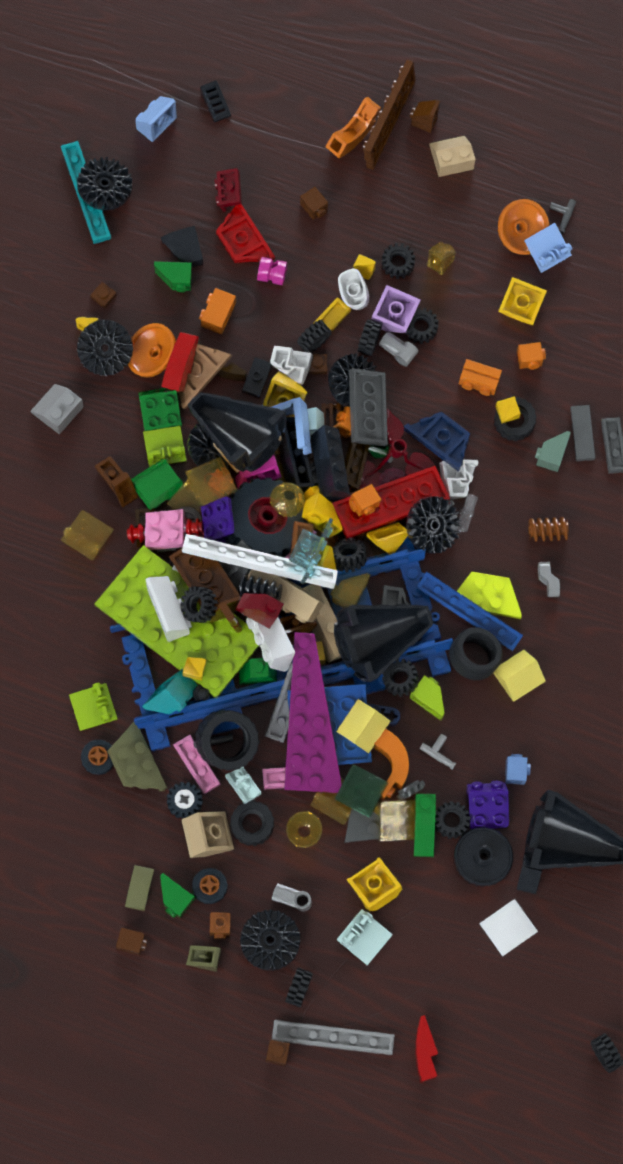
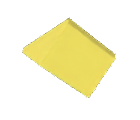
(519, 675)
(363, 726)

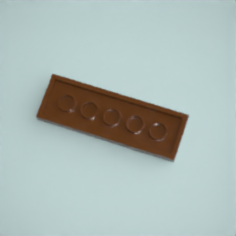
(389, 115)

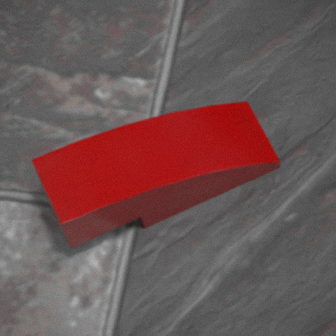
(180, 362)
(424, 1051)

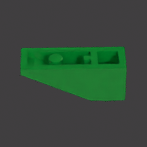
(424, 825)

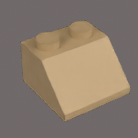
(452, 156)
(207, 834)

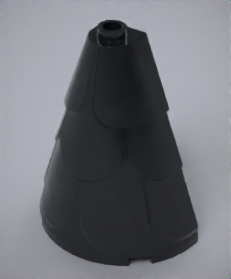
(240, 429)
(377, 635)
(569, 837)

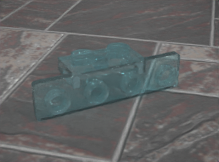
(307, 550)

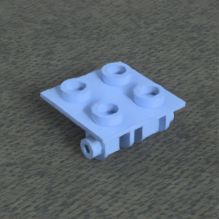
(548, 247)

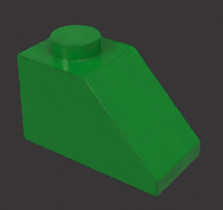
(175, 274)
(256, 672)
(175, 897)

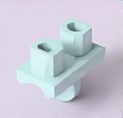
(243, 785)

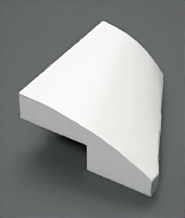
(291, 363)
(457, 482)

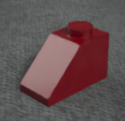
(260, 608)

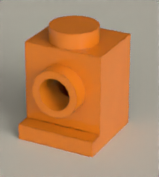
(344, 422)

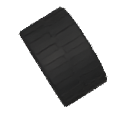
(249, 746)

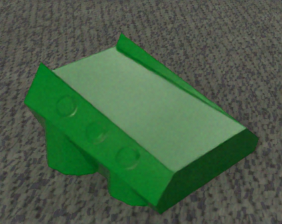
(157, 484)

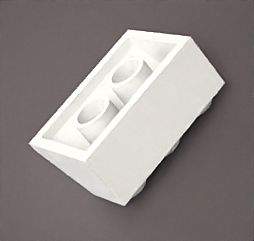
(168, 607)
(274, 644)

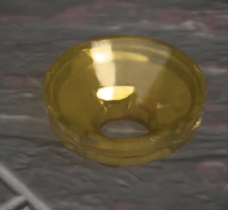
(284, 506)
(304, 819)

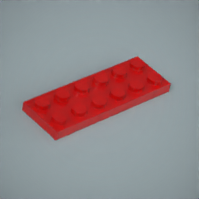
(396, 501)

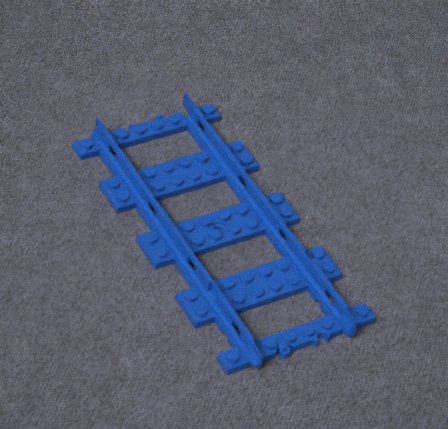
(234, 699)

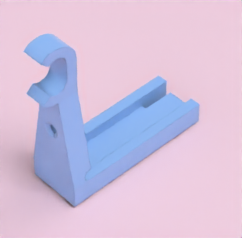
(299, 409)

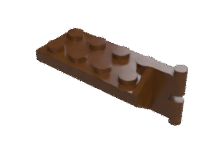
(208, 573)

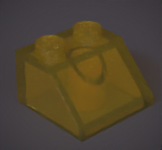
(210, 481)

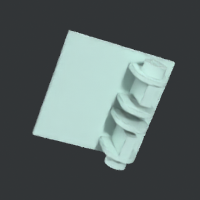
(364, 937)

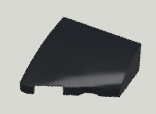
(184, 245)

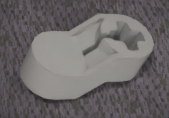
(548, 579)

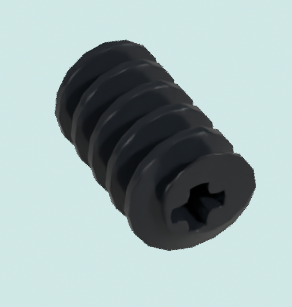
(257, 587)

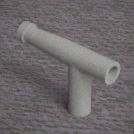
(434, 751)

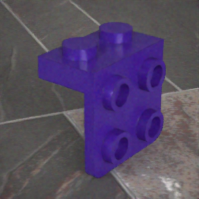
(218, 519)
(488, 804)

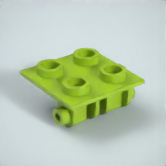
(165, 444)
(93, 706)

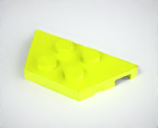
(492, 594)

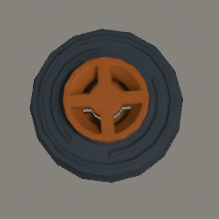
(97, 750)
(209, 878)

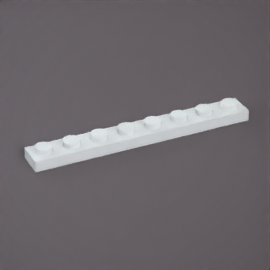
(256, 560)

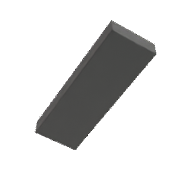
(582, 433)
(613, 444)

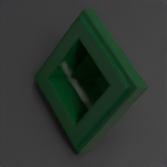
(378, 451)

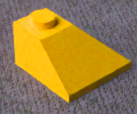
(283, 389)

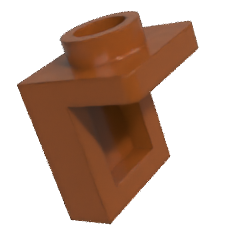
(219, 925)

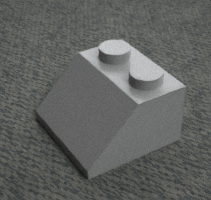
(58, 407)

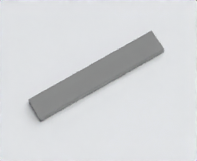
(333, 1037)

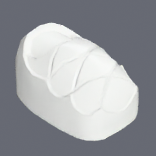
(353, 289)

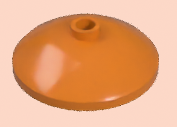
(528, 216)
(151, 350)

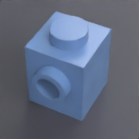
(516, 769)

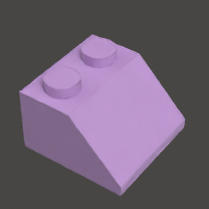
(395, 310)

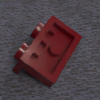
(228, 188)

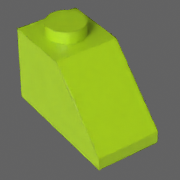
(429, 696)

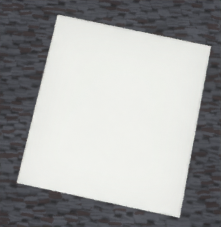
(508, 927)

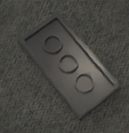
(368, 407)

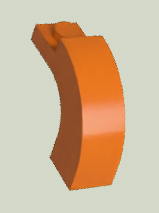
(357, 128)
(395, 752)

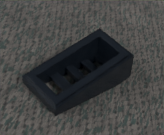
(209, 91)

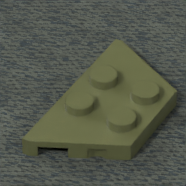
(135, 762)

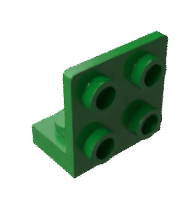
(159, 409)

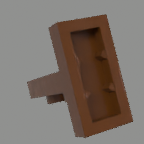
(117, 480)

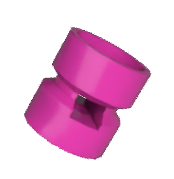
(272, 271)

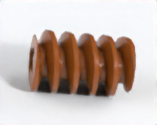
(545, 528)

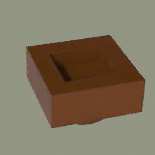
(103, 295)
(318, 364)

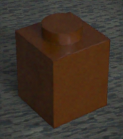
(314, 203)
(131, 941)
(277, 1052)

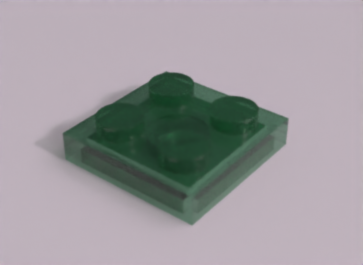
(361, 790)

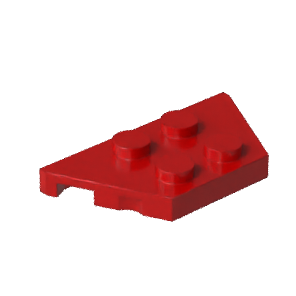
(242, 237)

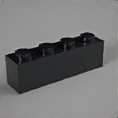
(294, 462)
(330, 463)

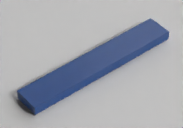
(468, 610)

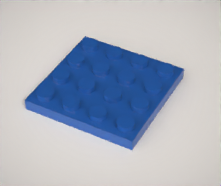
(340, 702)

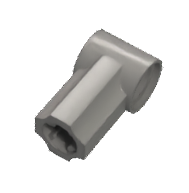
(402, 351)
(290, 897)

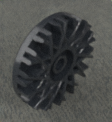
(104, 184)
(119, 347)
(339, 376)
(202, 448)
(433, 524)
(487, 842)
(273, 955)

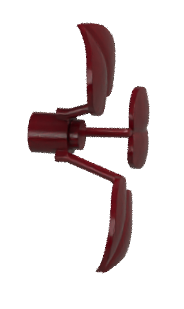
(416, 462)

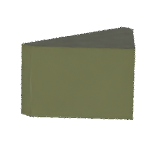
(204, 957)

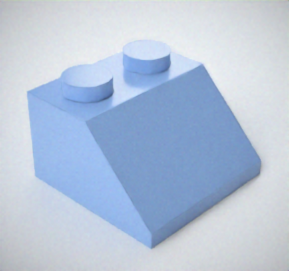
(156, 117)

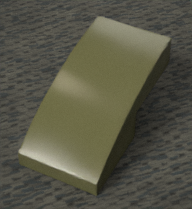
(139, 888)

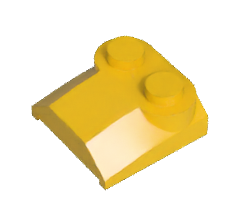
(522, 301)
(375, 885)

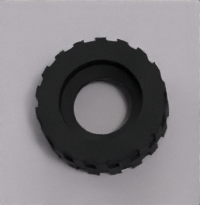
(520, 432)
(259, 836)

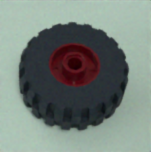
(258, 521)

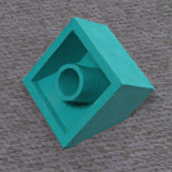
(171, 694)

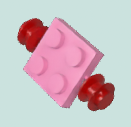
(165, 530)

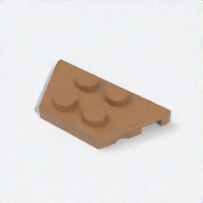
(205, 366)

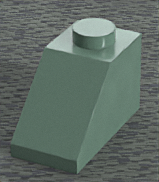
(552, 452)

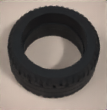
(487, 642)

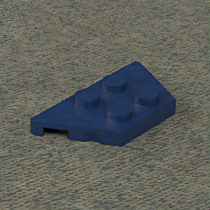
(441, 437)

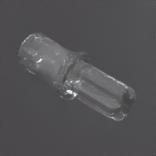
(467, 512)

